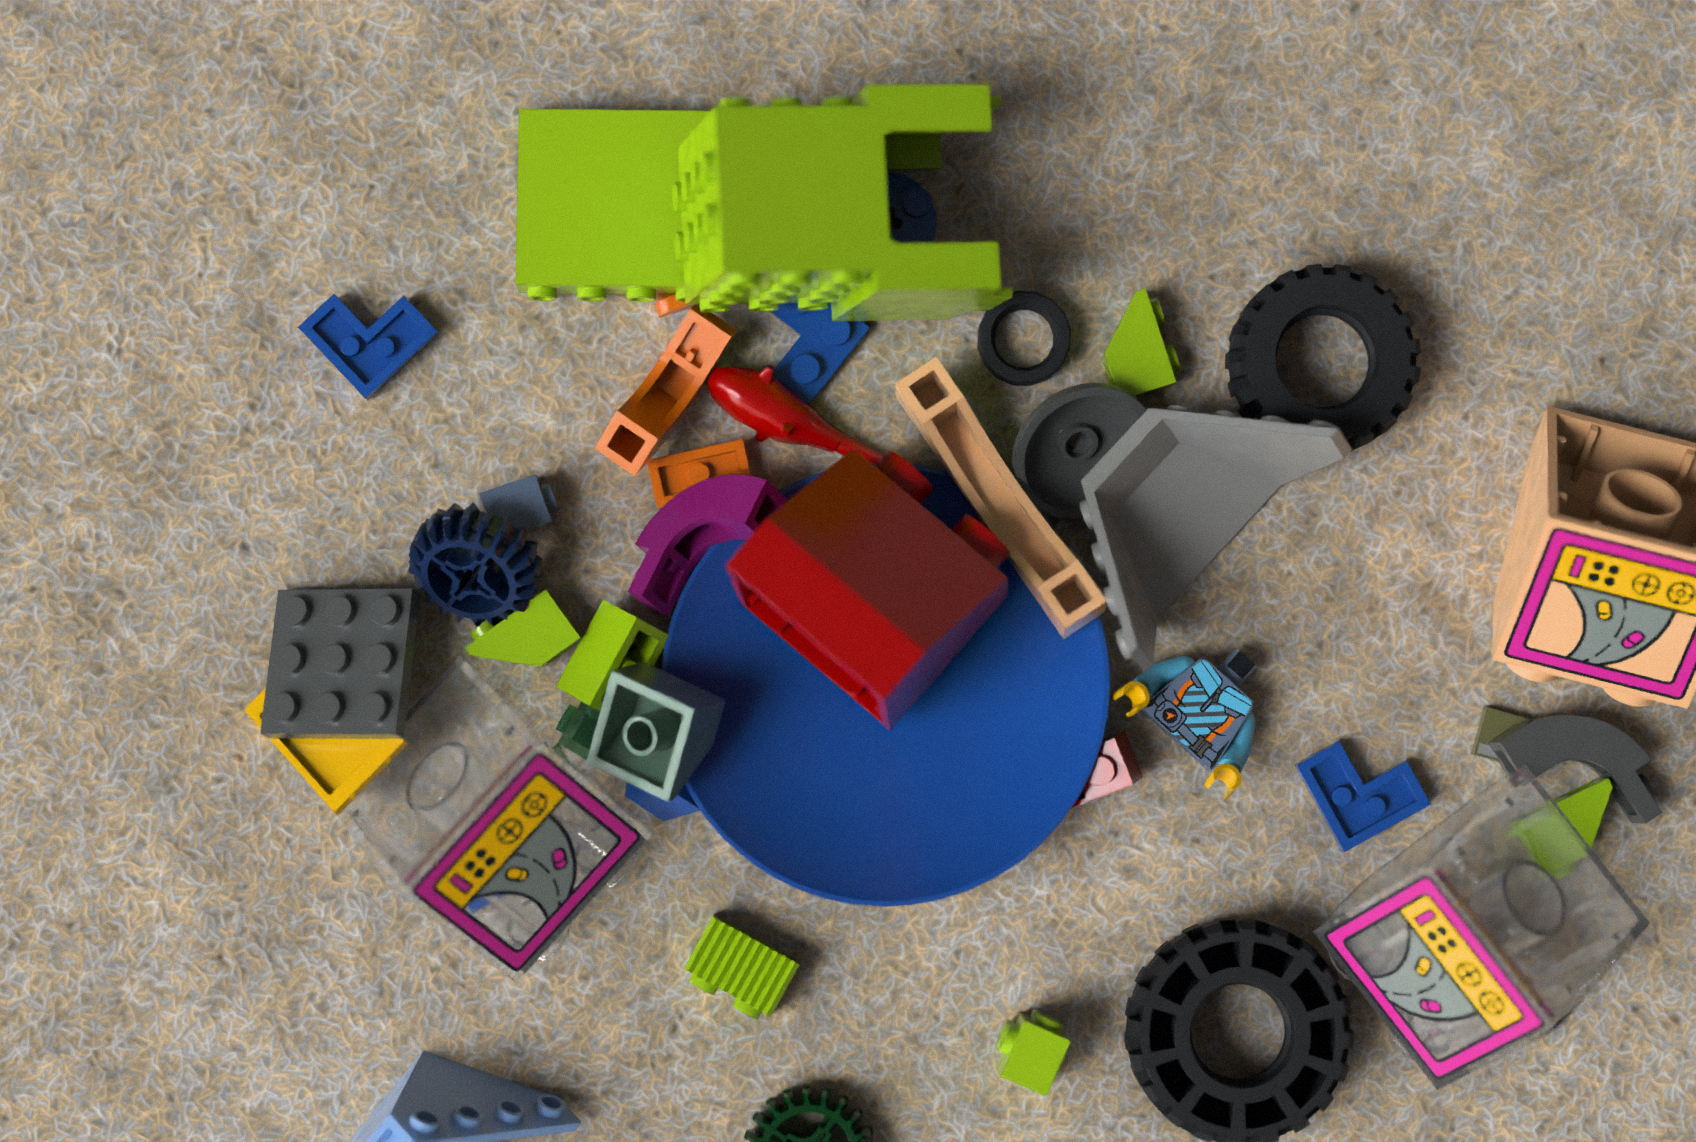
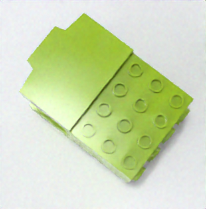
(797, 206)

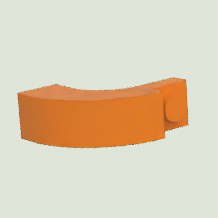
(666, 392)

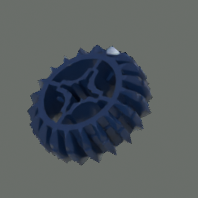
(475, 564)

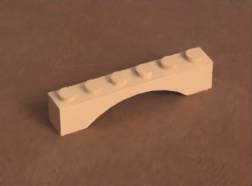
(997, 498)

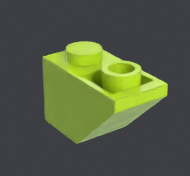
(1136, 351)
(527, 636)

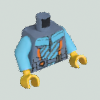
(1200, 710)

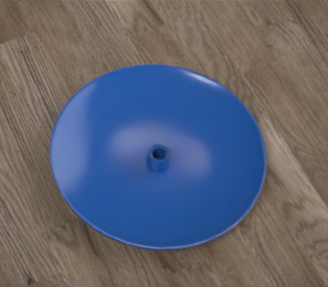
(876, 813)

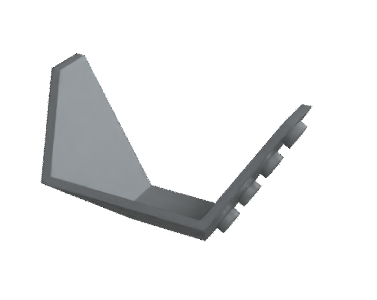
(1179, 495)

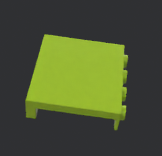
(599, 203)

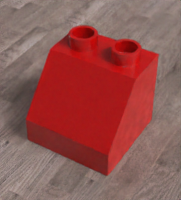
(871, 581)

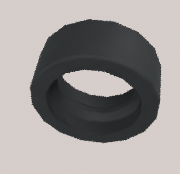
(1022, 375)

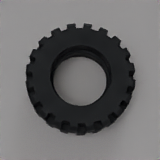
(1360, 305)

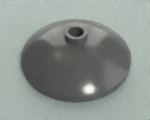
(1053, 466)

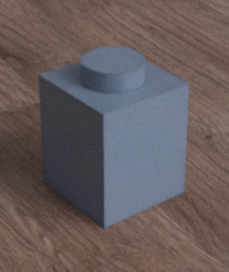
(525, 500)

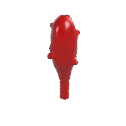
(778, 412)

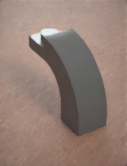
(1583, 739)

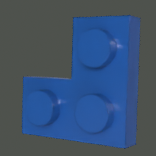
(819, 349)
(369, 354)
(1354, 808)

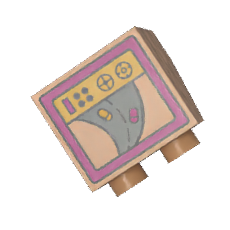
(1602, 562)

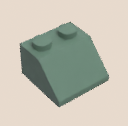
(654, 729)

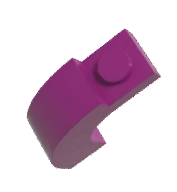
(692, 522)

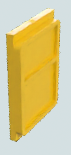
(333, 767)

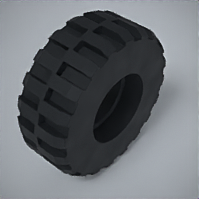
(1312, 1048)

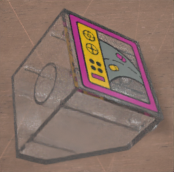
(493, 823)
(1473, 939)

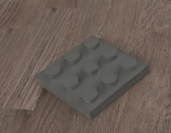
(341, 664)

